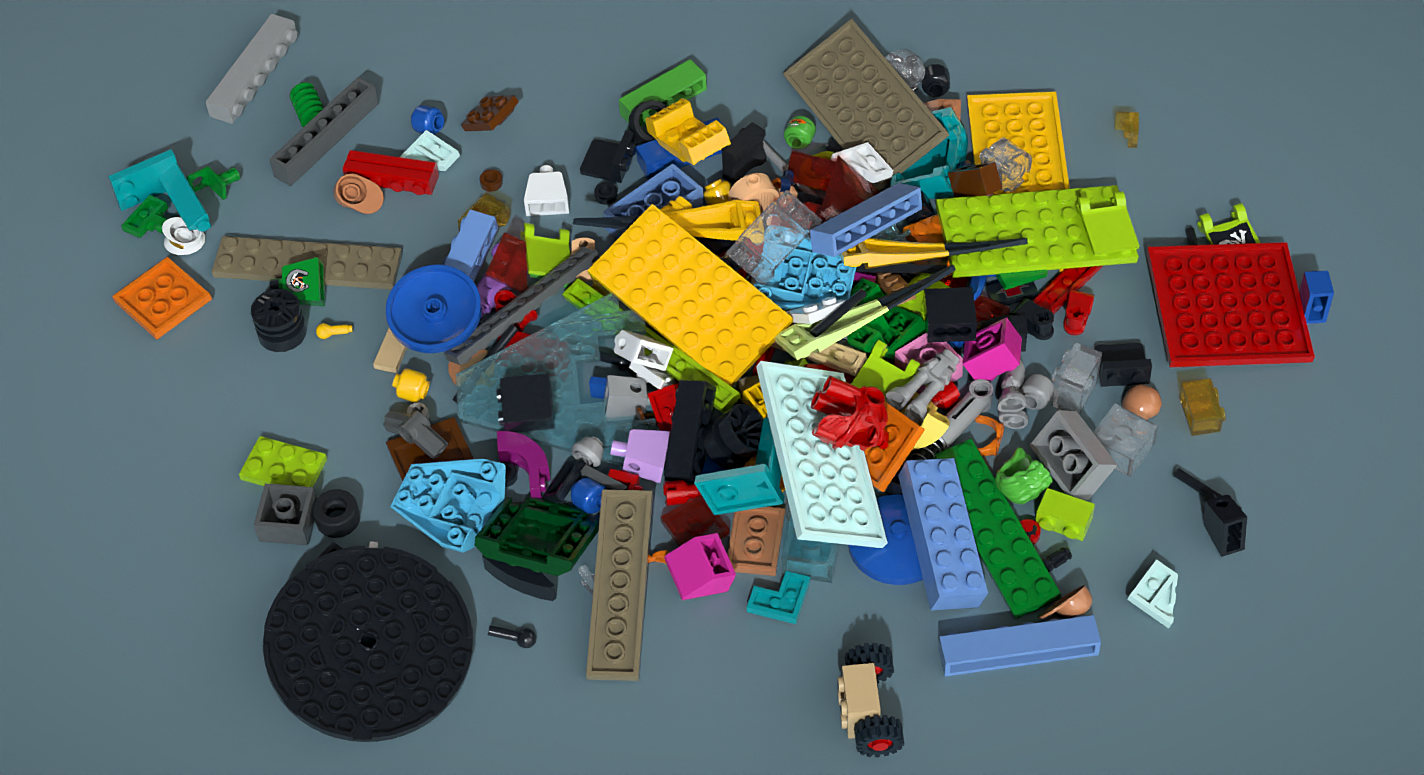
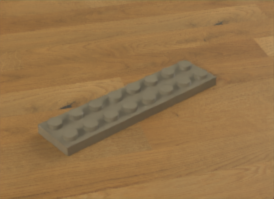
(343, 263)
(619, 585)

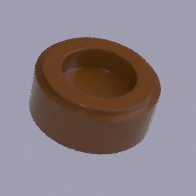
(491, 180)

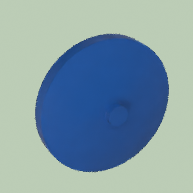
(433, 308)
(898, 559)

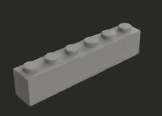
(251, 69)

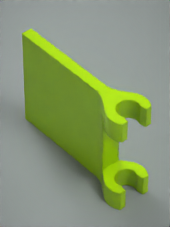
(1108, 227)
(544, 253)
(881, 373)

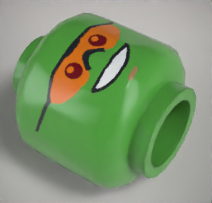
(799, 132)

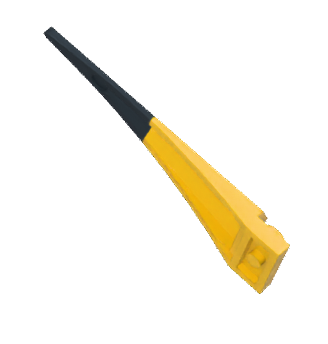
(714, 221)
(886, 252)

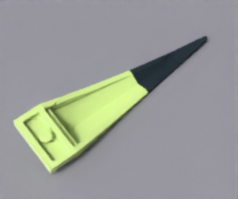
(801, 343)

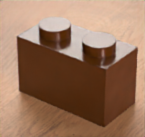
(975, 180)

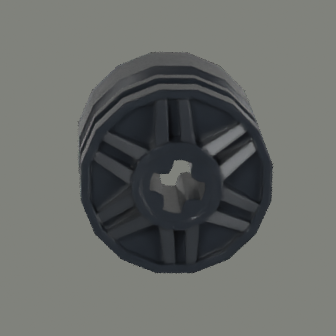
(278, 320)

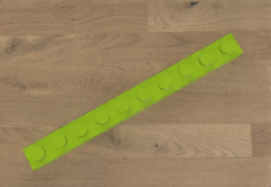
(679, 366)

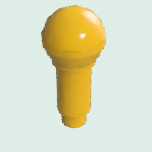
(324, 330)

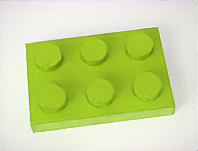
(282, 464)

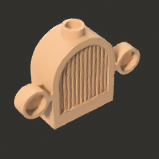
(757, 188)

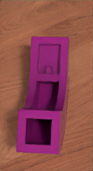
(525, 454)

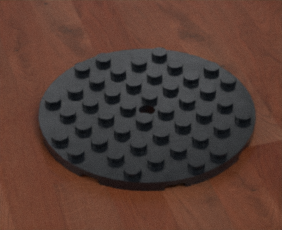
(359, 690)

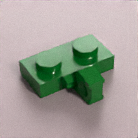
(146, 217)

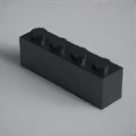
(690, 417)

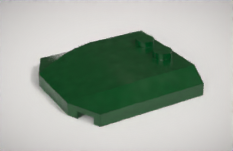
(537, 535)

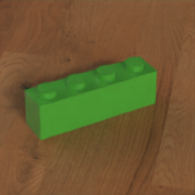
(681, 82)

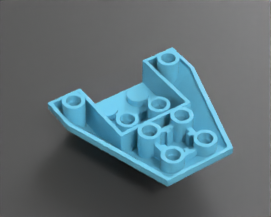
(808, 279)
(451, 499)

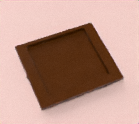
(407, 453)

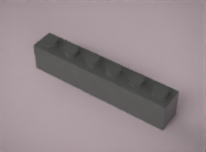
(324, 131)

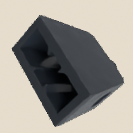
(1225, 523)

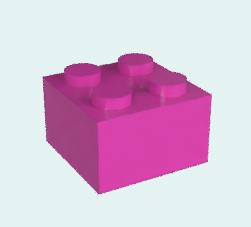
(993, 352)

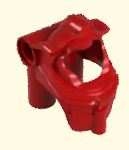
(852, 416)

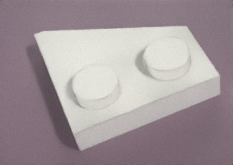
(866, 162)
(815, 312)
(655, 376)

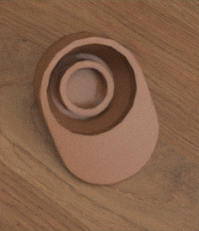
(358, 194)
(1071, 605)

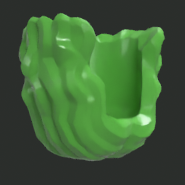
(1022, 478)

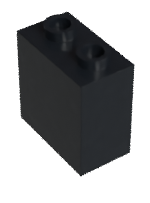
(950, 314)
(526, 403)

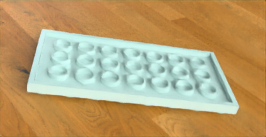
(824, 486)

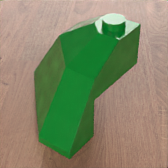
(893, 328)

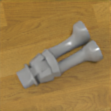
(934, 375)

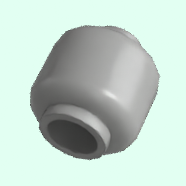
(1037, 391)

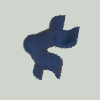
(787, 181)

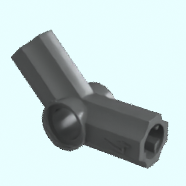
(416, 430)

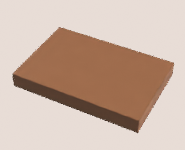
(756, 540)

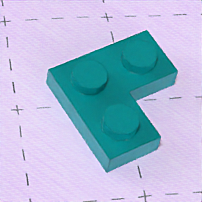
(783, 604)

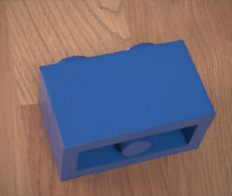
(1316, 296)

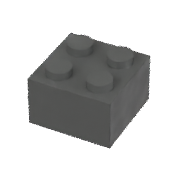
(285, 514)

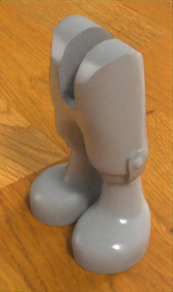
(1012, 401)

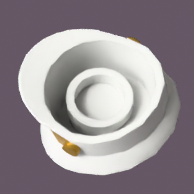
(180, 239)

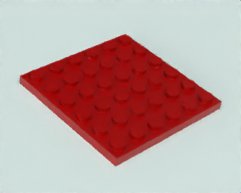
(1229, 305)

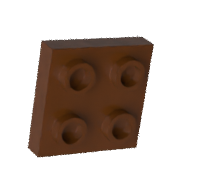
(490, 113)

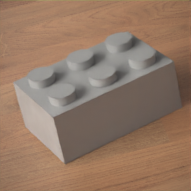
(1073, 454)

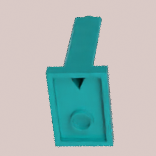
(154, 178)
(745, 486)

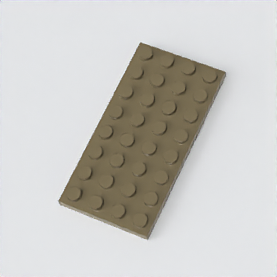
(865, 100)

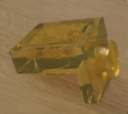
(1130, 124)

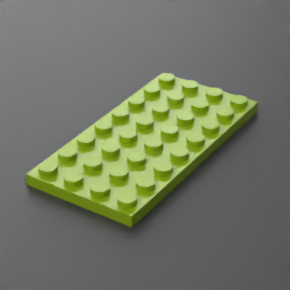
(1043, 217)

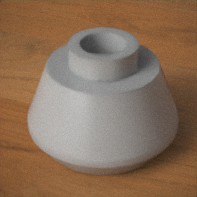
(589, 450)

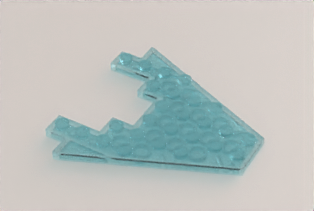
(556, 352)

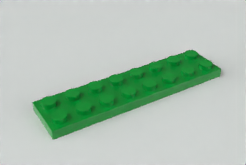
(1000, 536)

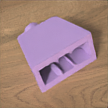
(643, 453)

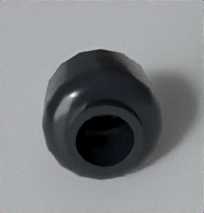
(936, 80)

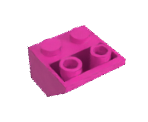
(700, 567)

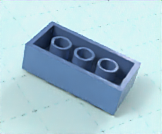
(656, 191)

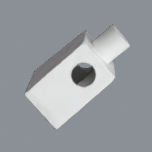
(546, 193)
(632, 346)

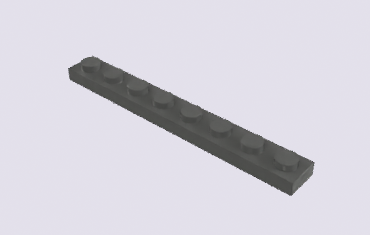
(522, 305)

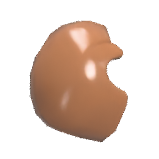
(1142, 401)

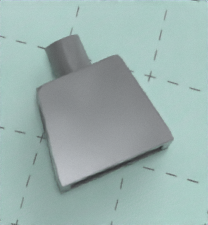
(623, 396)

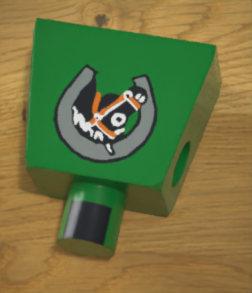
(304, 280)

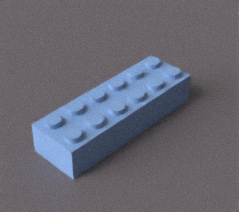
(942, 534)

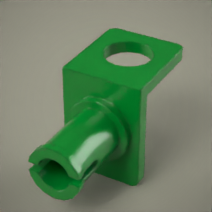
(215, 181)

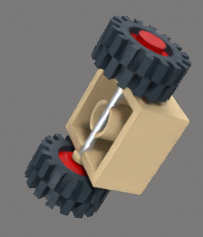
(861, 704)

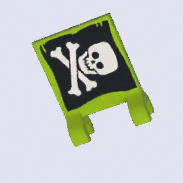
(1233, 232)

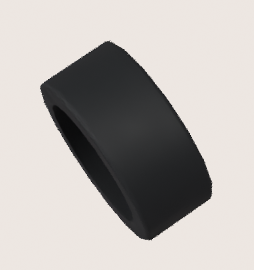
(634, 119)

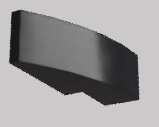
(521, 579)

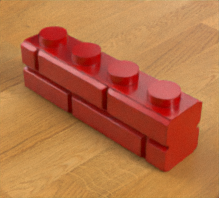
(393, 172)

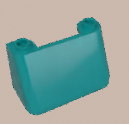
(932, 169)

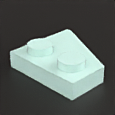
(432, 149)
(1156, 593)

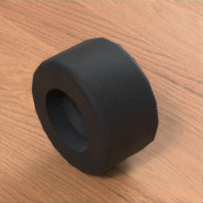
(336, 526)

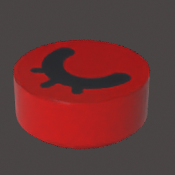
(1032, 529)

